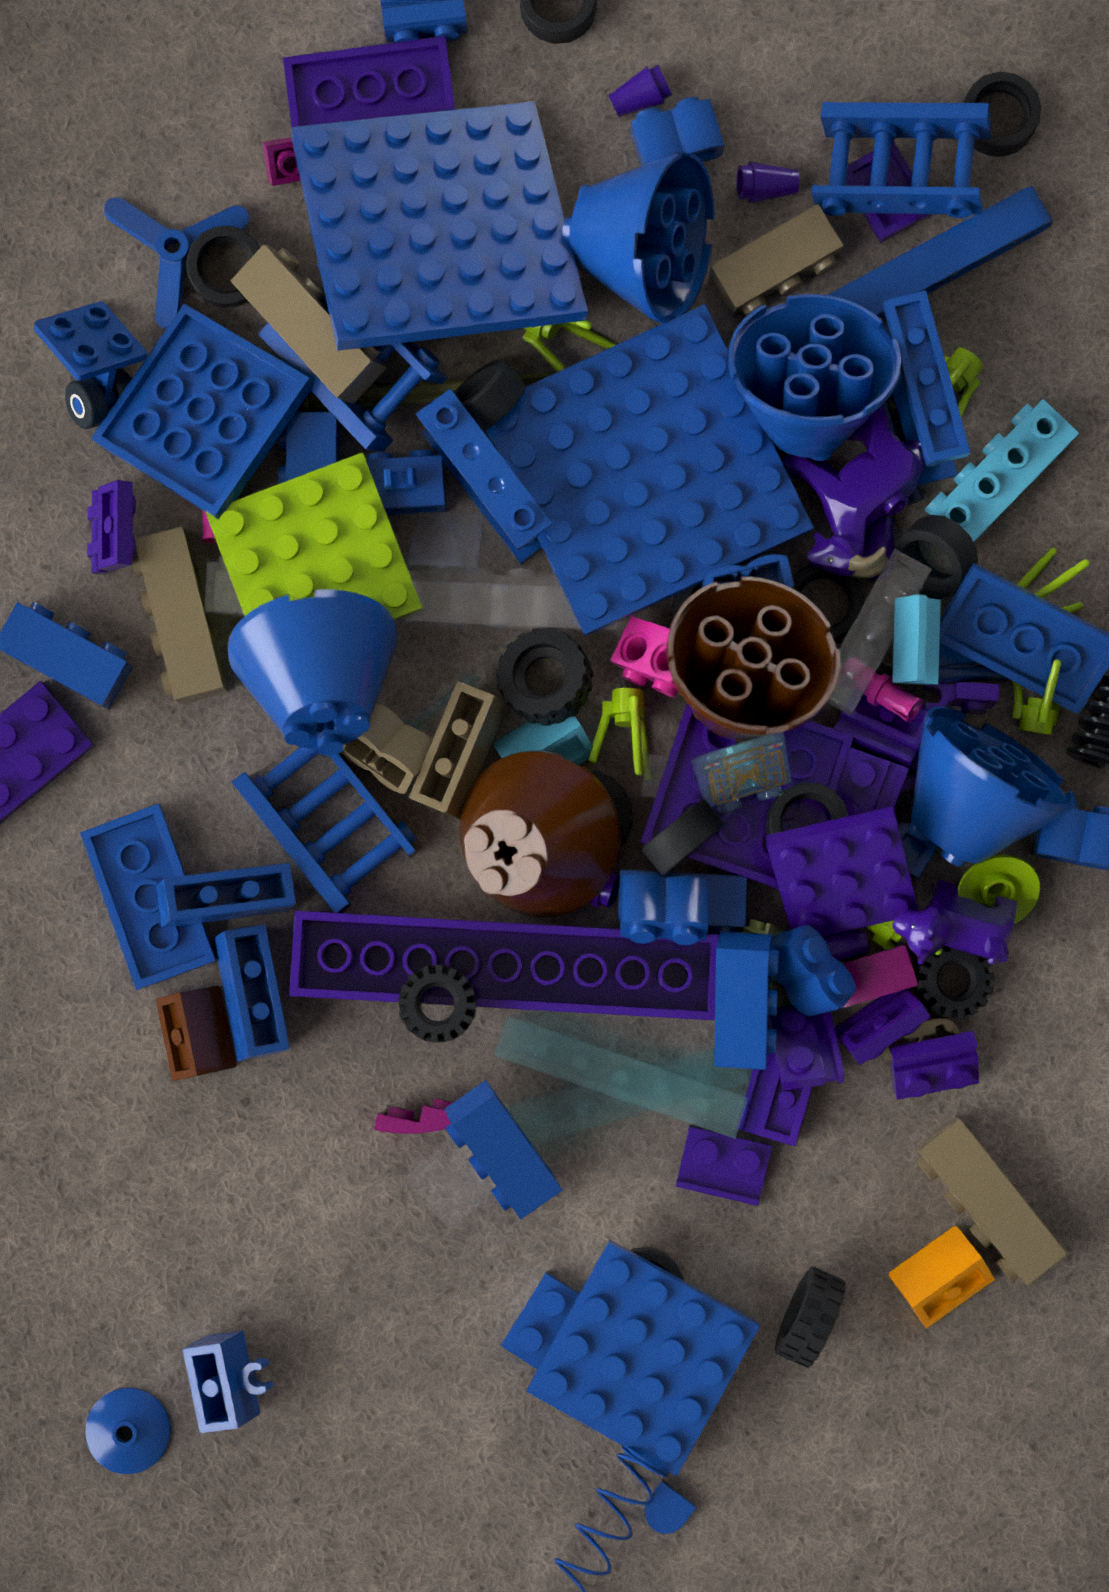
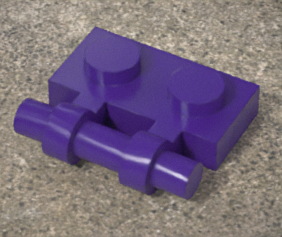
(112, 527)

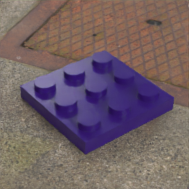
(843, 872)

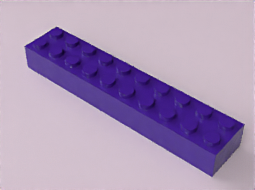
(505, 964)

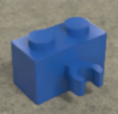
(410, 482)
(224, 1381)

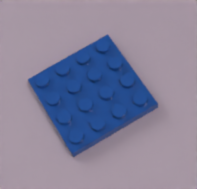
(202, 411)
(643, 1357)

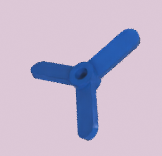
(159, 238)

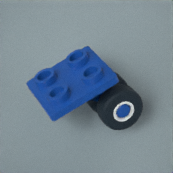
(94, 350)

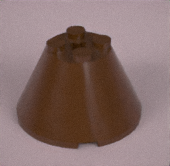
(752, 658)
(539, 833)

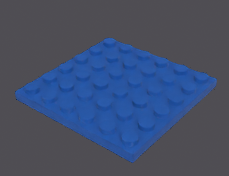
(437, 225)
(648, 471)

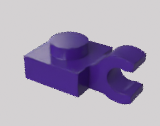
(971, 697)

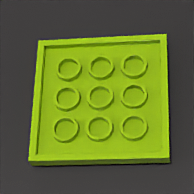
(313, 537)

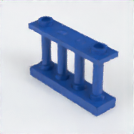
(903, 120)
(924, 388)
(362, 424)
(484, 475)
(311, 855)

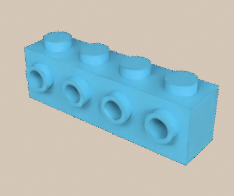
(1006, 471)

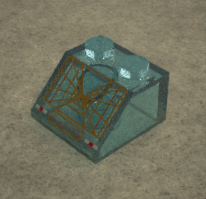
(743, 770)

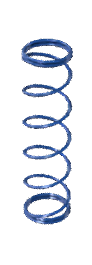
(633, 1456)

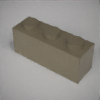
(777, 262)
(458, 749)

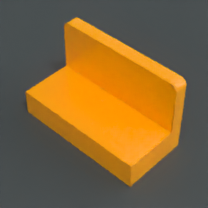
(941, 1276)

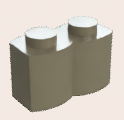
(389, 750)

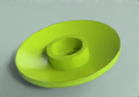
(1015, 879)

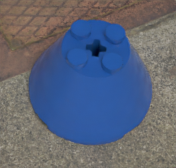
(647, 234)
(813, 370)
(316, 664)
(979, 789)

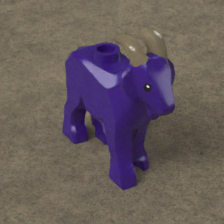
(860, 495)

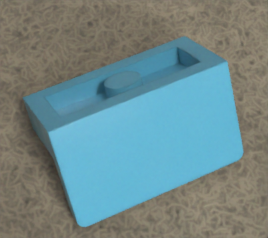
(916, 640)
(562, 738)

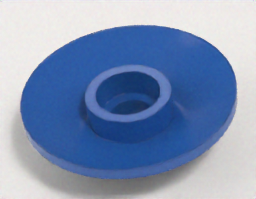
(140, 1413)

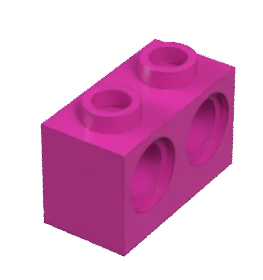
(644, 656)

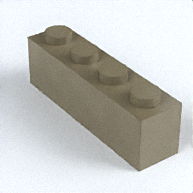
(302, 319)
(180, 617)
(990, 1201)

